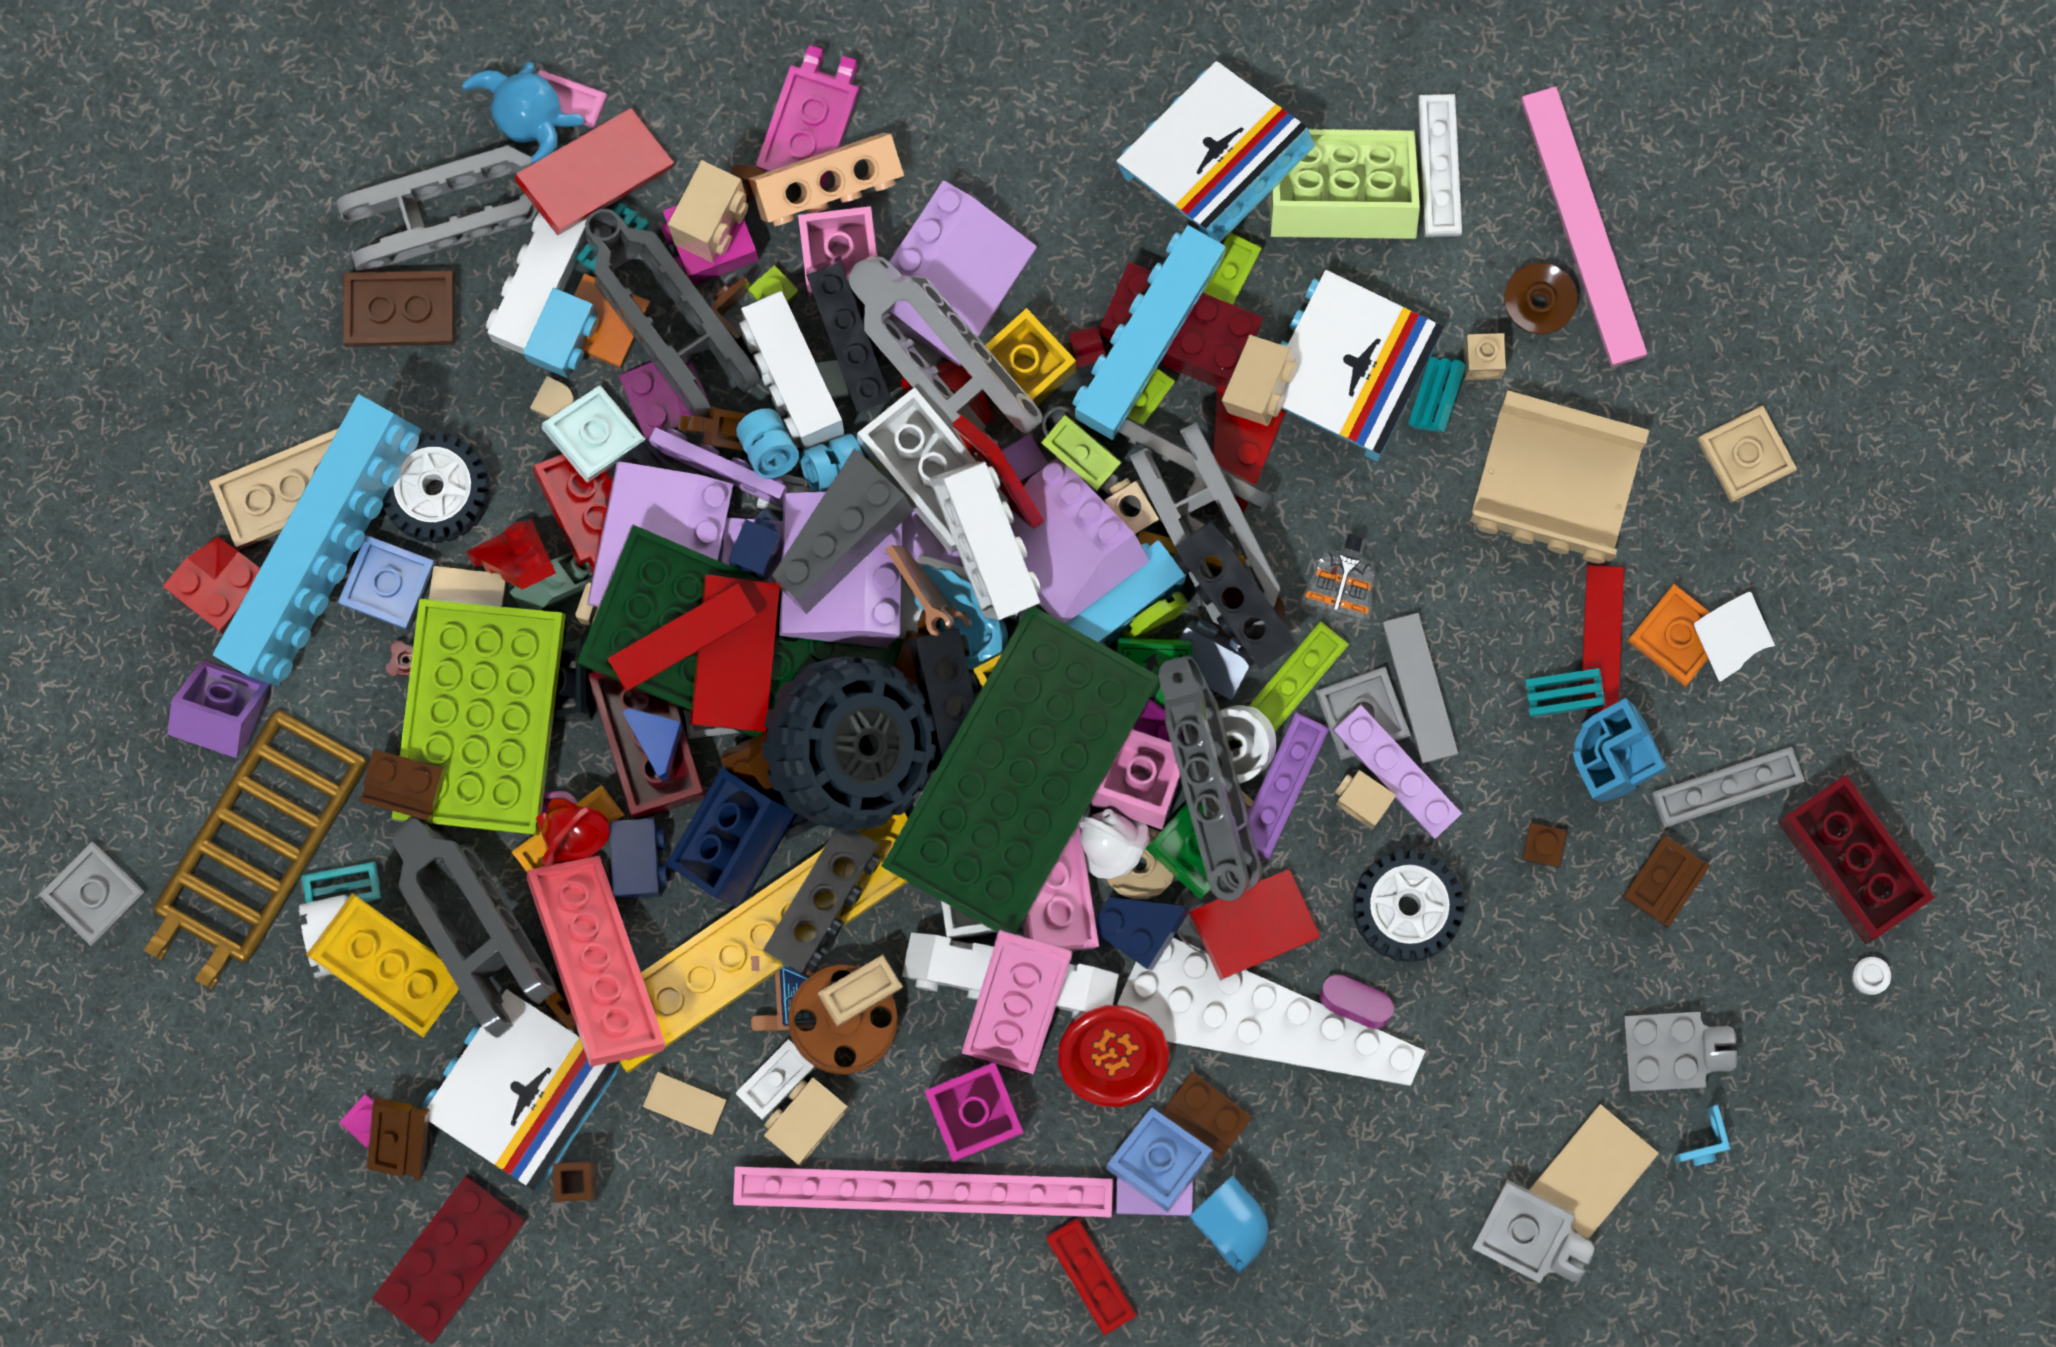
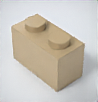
(1260, 380)
(805, 1120)

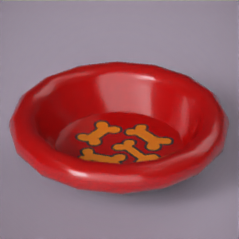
(1113, 1056)

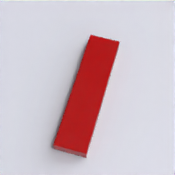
(1603, 630)
(682, 637)

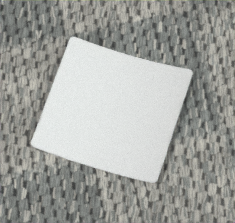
(1733, 634)

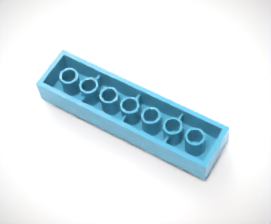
(317, 542)

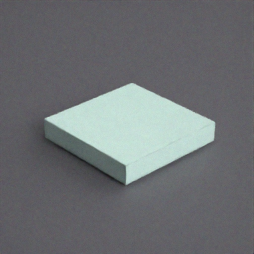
(592, 433)

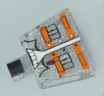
(1342, 583)

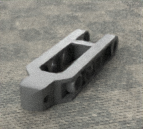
(617, 245)
(1173, 453)
(1224, 831)
(418, 846)

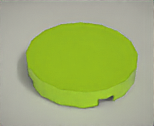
(1156, 617)

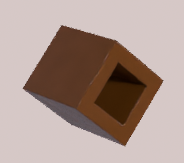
(574, 1182)

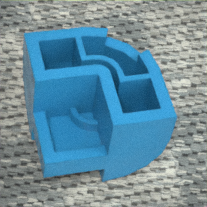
(1616, 752)
(1233, 1224)

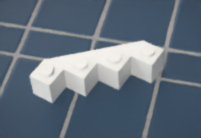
(945, 962)

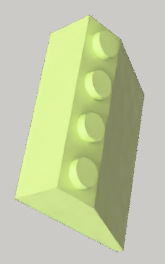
(1350, 187)

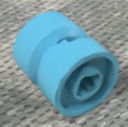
(767, 443)
(823, 463)

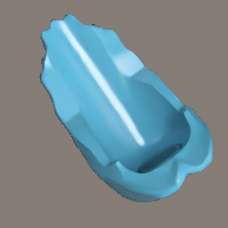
(986, 635)

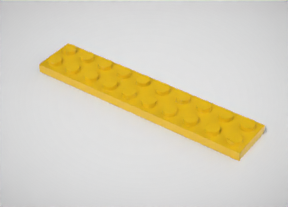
(716, 962)

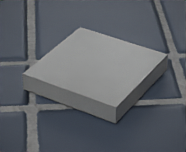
(1374, 694)
(92, 894)

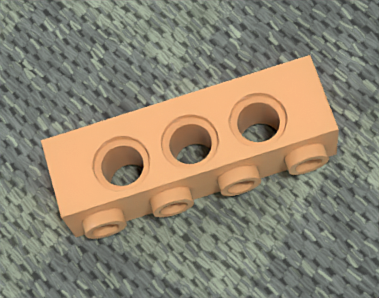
(771, 187)

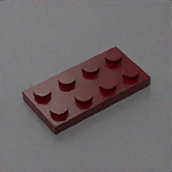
(449, 1259)

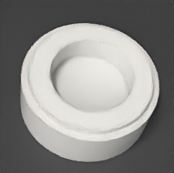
(1871, 975)

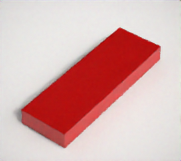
(1090, 1276)

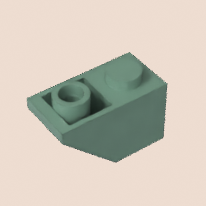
(556, 589)

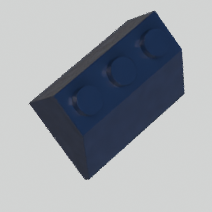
(730, 838)

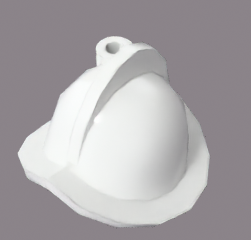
(1112, 843)

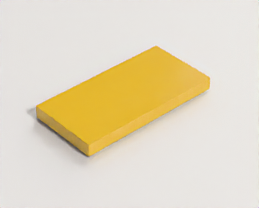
(385, 965)

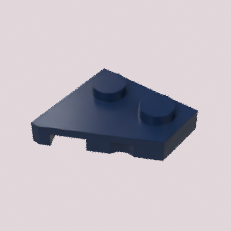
(1140, 927)

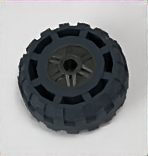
(849, 743)

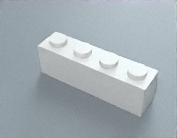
(542, 265)

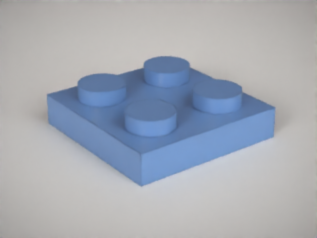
(386, 582)
(1159, 1159)

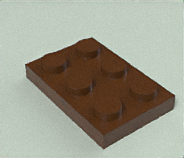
(398, 308)

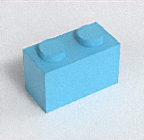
(561, 333)

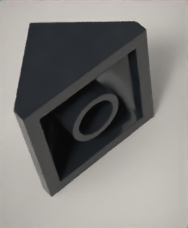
(573, 687)

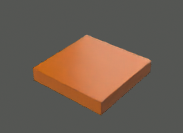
(612, 338)
(1670, 636)

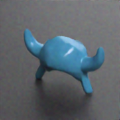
(525, 107)

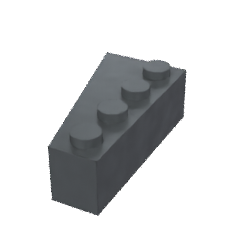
(841, 532)

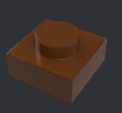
(1544, 845)

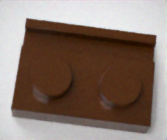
(402, 785)
(1666, 881)
(1206, 1115)
(398, 1138)

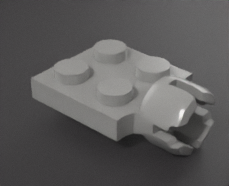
(1675, 1051)
(1533, 1236)

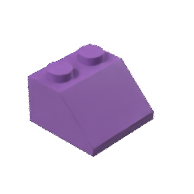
(217, 708)

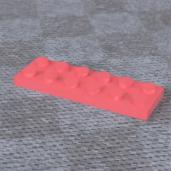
(595, 961)

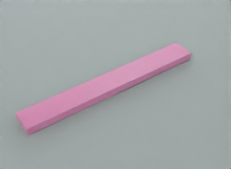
(1583, 227)

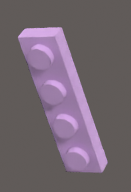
(707, 460)
(1397, 771)

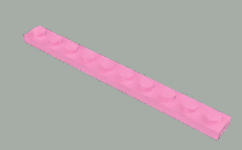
(923, 1192)

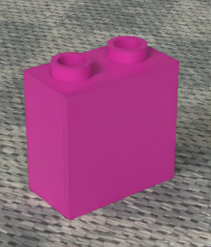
(739, 254)

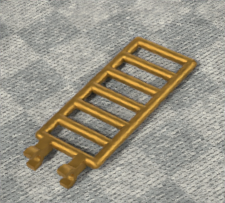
(299, 858)

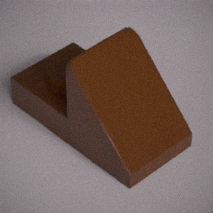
(747, 761)

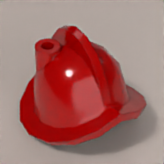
(571, 831)

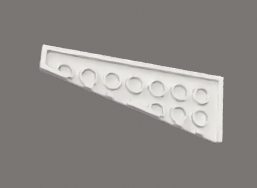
(1260, 1020)

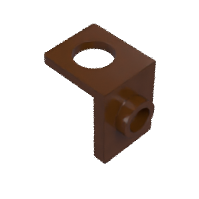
(725, 299)

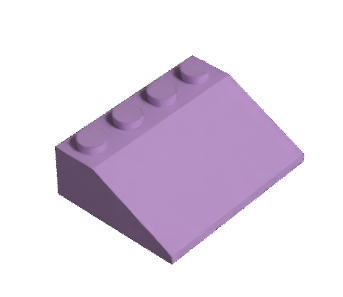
(966, 257)
(665, 502)
(1078, 547)
(861, 606)

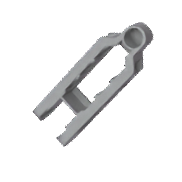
(427, 184)
(879, 287)
(1216, 490)

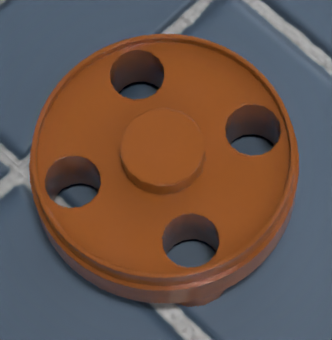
(857, 1034)

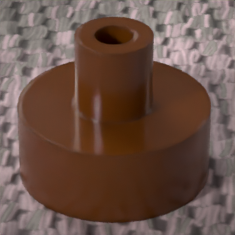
(744, 173)

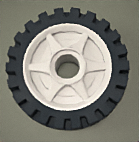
(455, 507)
(1413, 876)

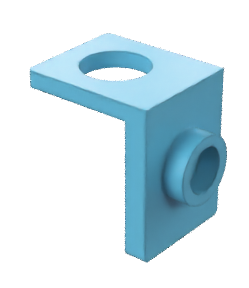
(1707, 1154)

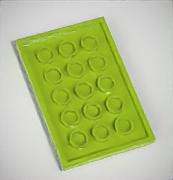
(484, 710)

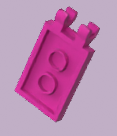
(810, 113)

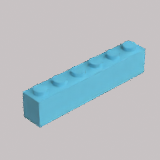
(1149, 331)

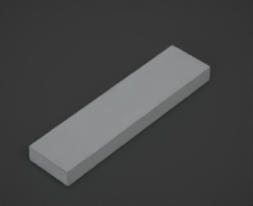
(1420, 688)
(1727, 787)

